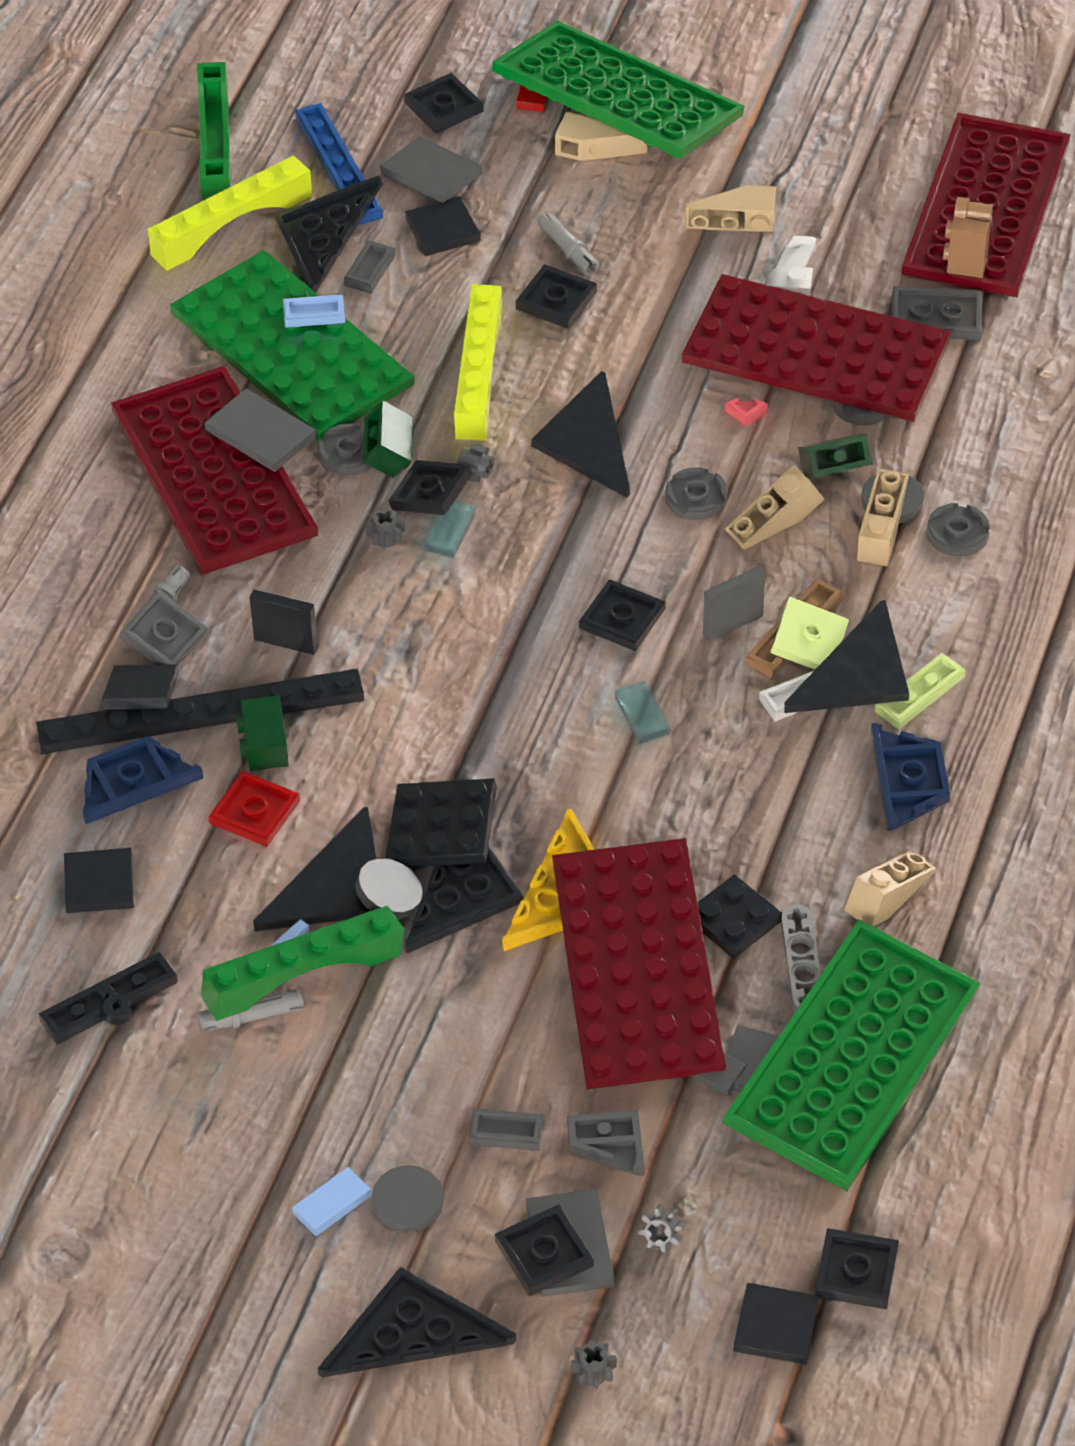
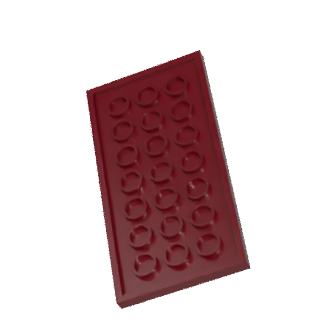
(998, 166)
(817, 347)
(213, 493)
(637, 964)

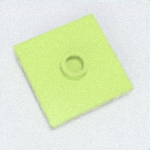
(807, 633)

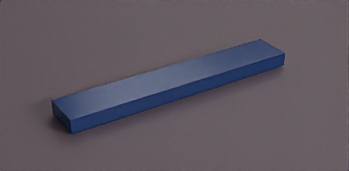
(333, 153)

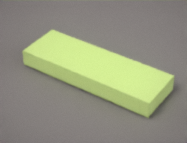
(924, 689)

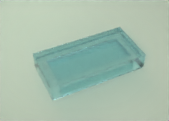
(450, 530)
(642, 712)

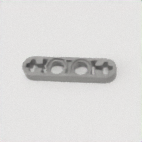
(799, 962)

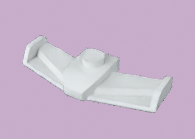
(791, 268)

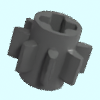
(478, 460)
(385, 528)
(669, 1220)
(593, 1364)

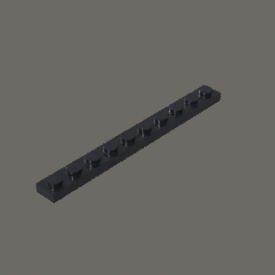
(196, 711)

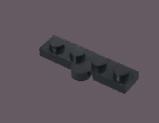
(108, 999)

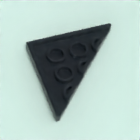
(323, 226)
(587, 437)
(858, 671)
(327, 884)
(461, 897)
(412, 1324)

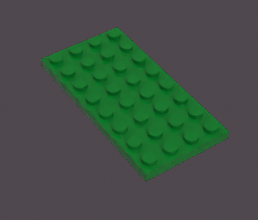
(618, 89)
(311, 372)
(851, 1054)

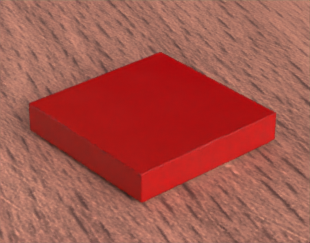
(254, 808)

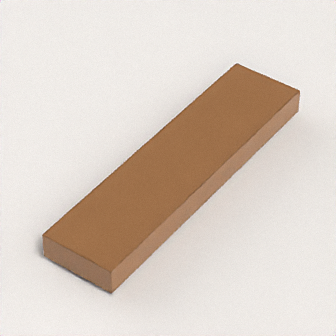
(817, 594)

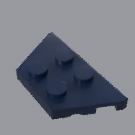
(909, 775)
(133, 776)

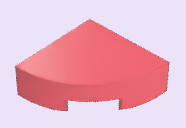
(746, 411)

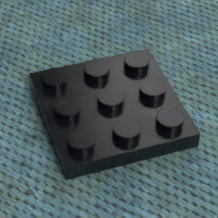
(442, 822)

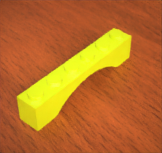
(184, 233)
(477, 359)

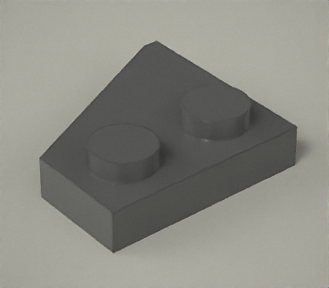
(608, 1139)

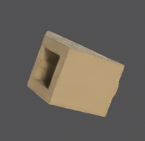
(589, 139)
(735, 210)
(776, 509)
(882, 517)
(887, 887)

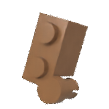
(968, 238)

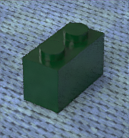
(388, 439)
(835, 455)
(264, 733)

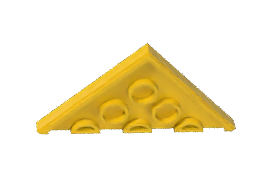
(539, 911)

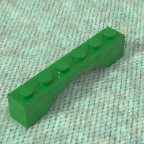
(214, 128)
(246, 979)

